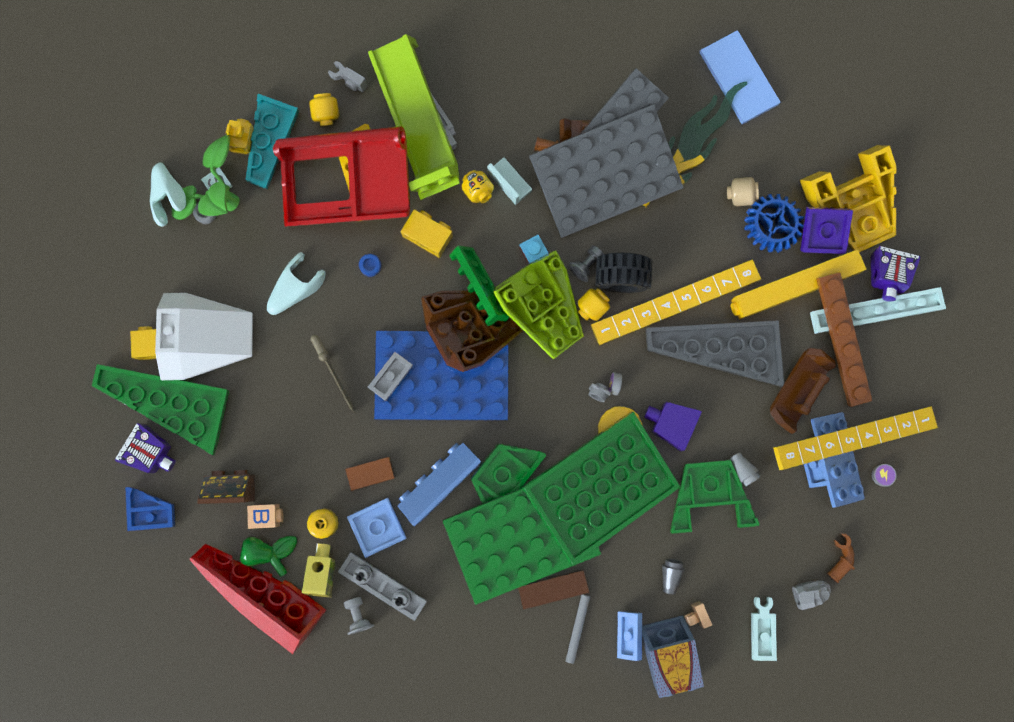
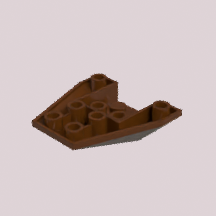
(461, 329)

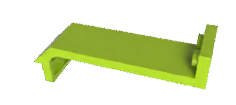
(416, 112)

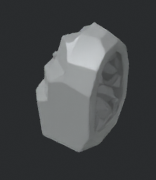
(811, 594)

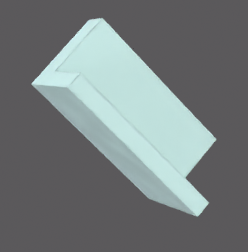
(509, 180)

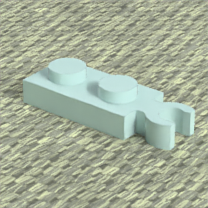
(763, 632)

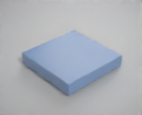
(376, 527)

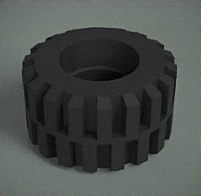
(624, 272)

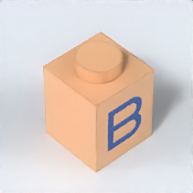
(264, 516)

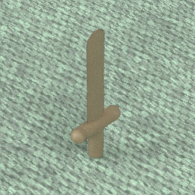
(324, 356)

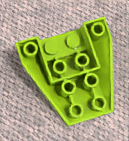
(543, 304)

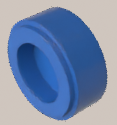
(370, 265)

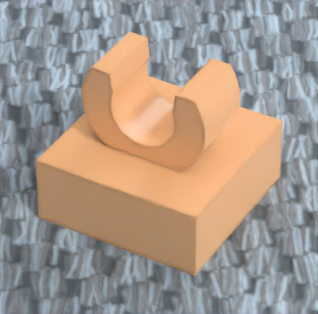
(698, 616)

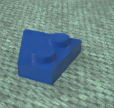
(147, 511)

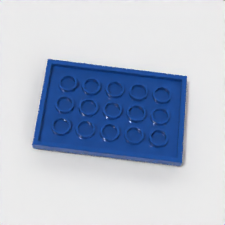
(437, 390)

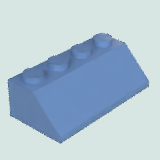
(439, 484)

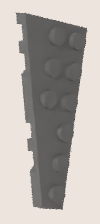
(735, 348)

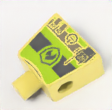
(316, 582)

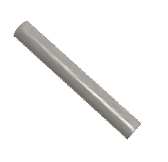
(577, 629)

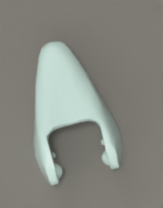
(161, 185)
(290, 289)

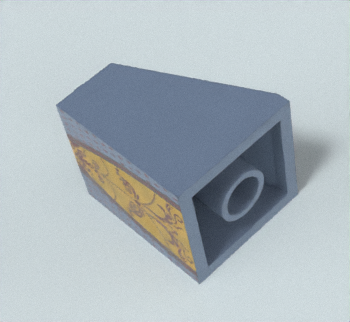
(672, 656)

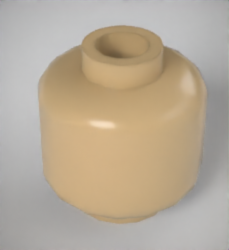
(743, 191)

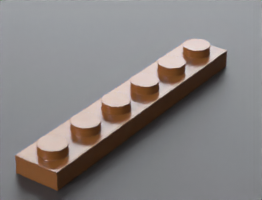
(844, 339)

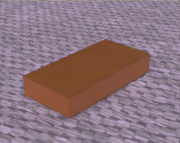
(370, 473)

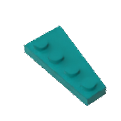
(272, 122)

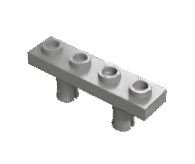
(382, 586)

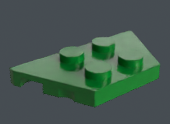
(505, 471)

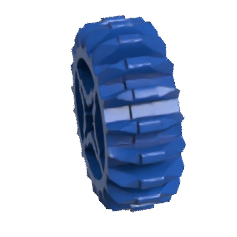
(782, 226)

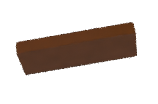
(553, 589)

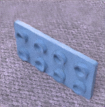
(835, 472)

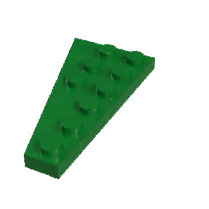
(177, 405)

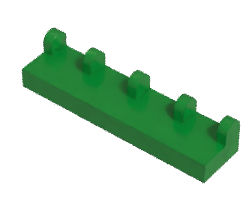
(479, 282)

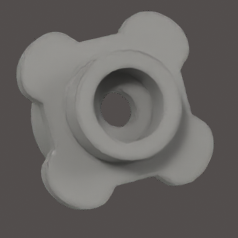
(599, 392)

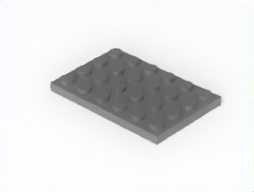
(606, 171)

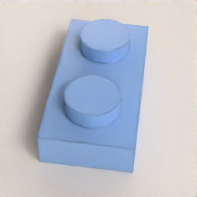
(629, 635)

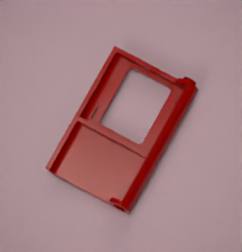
(375, 175)

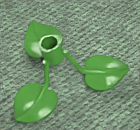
(218, 198)

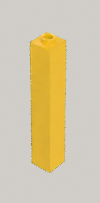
(795, 285)

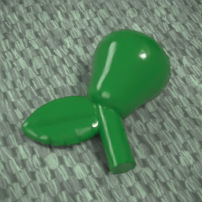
(257, 552)

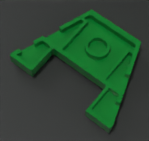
(710, 485)

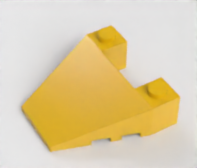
(867, 195)

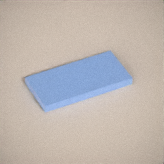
(733, 64)

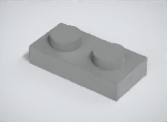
(390, 376)

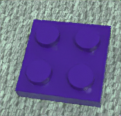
(826, 230)

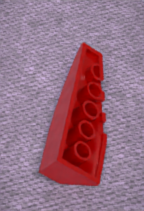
(268, 603)

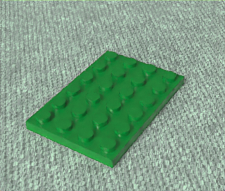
(601, 487)
(504, 546)

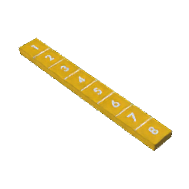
(675, 302)
(854, 438)

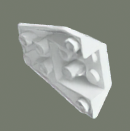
(199, 335)

